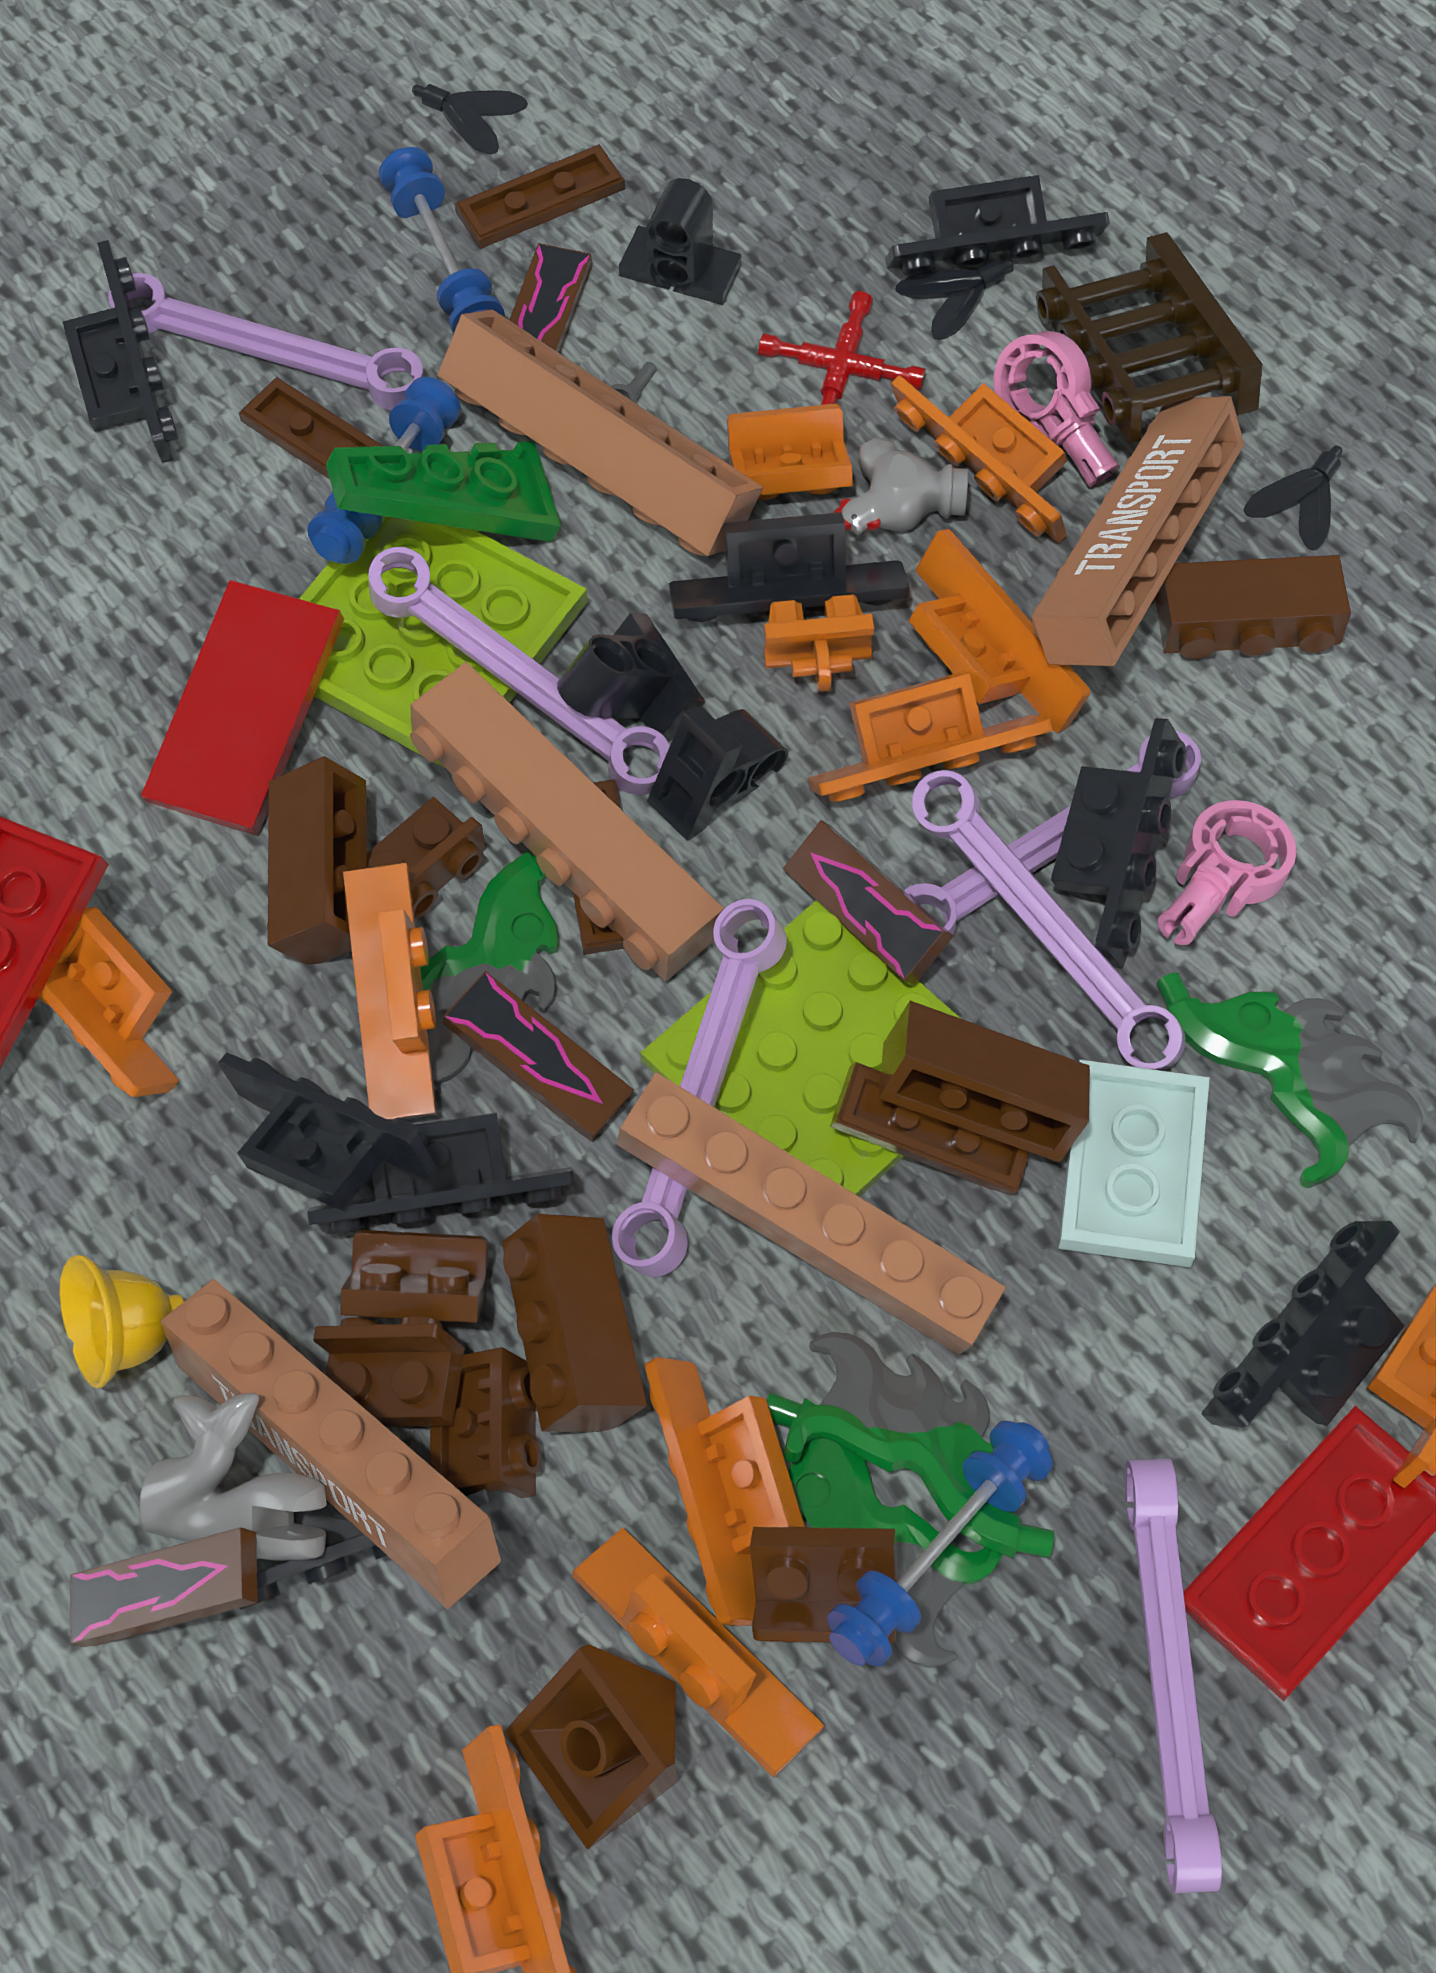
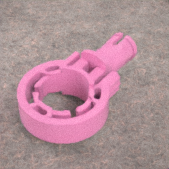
(1072, 410)
(1221, 875)

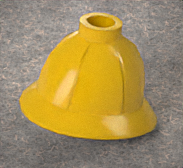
(111, 1317)

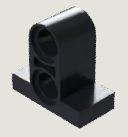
(679, 247)
(630, 678)
(711, 766)

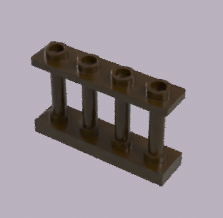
(1182, 304)

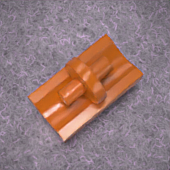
(819, 644)

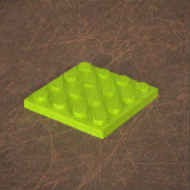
(392, 661)
(800, 1034)

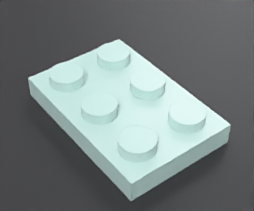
(1137, 1166)

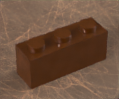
(1253, 605)
(313, 838)
(985, 1081)
(573, 1324)

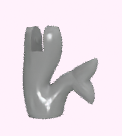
(184, 1497)

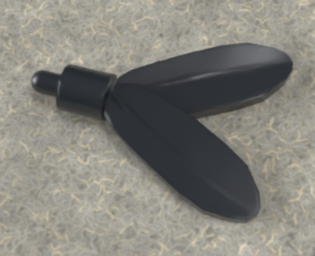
(465, 110)
(961, 288)
(1307, 488)

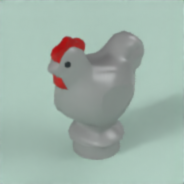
(902, 490)

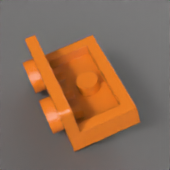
(791, 449)

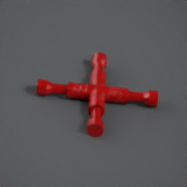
(842, 359)

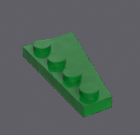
(463, 490)

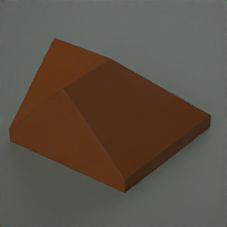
(600, 1740)

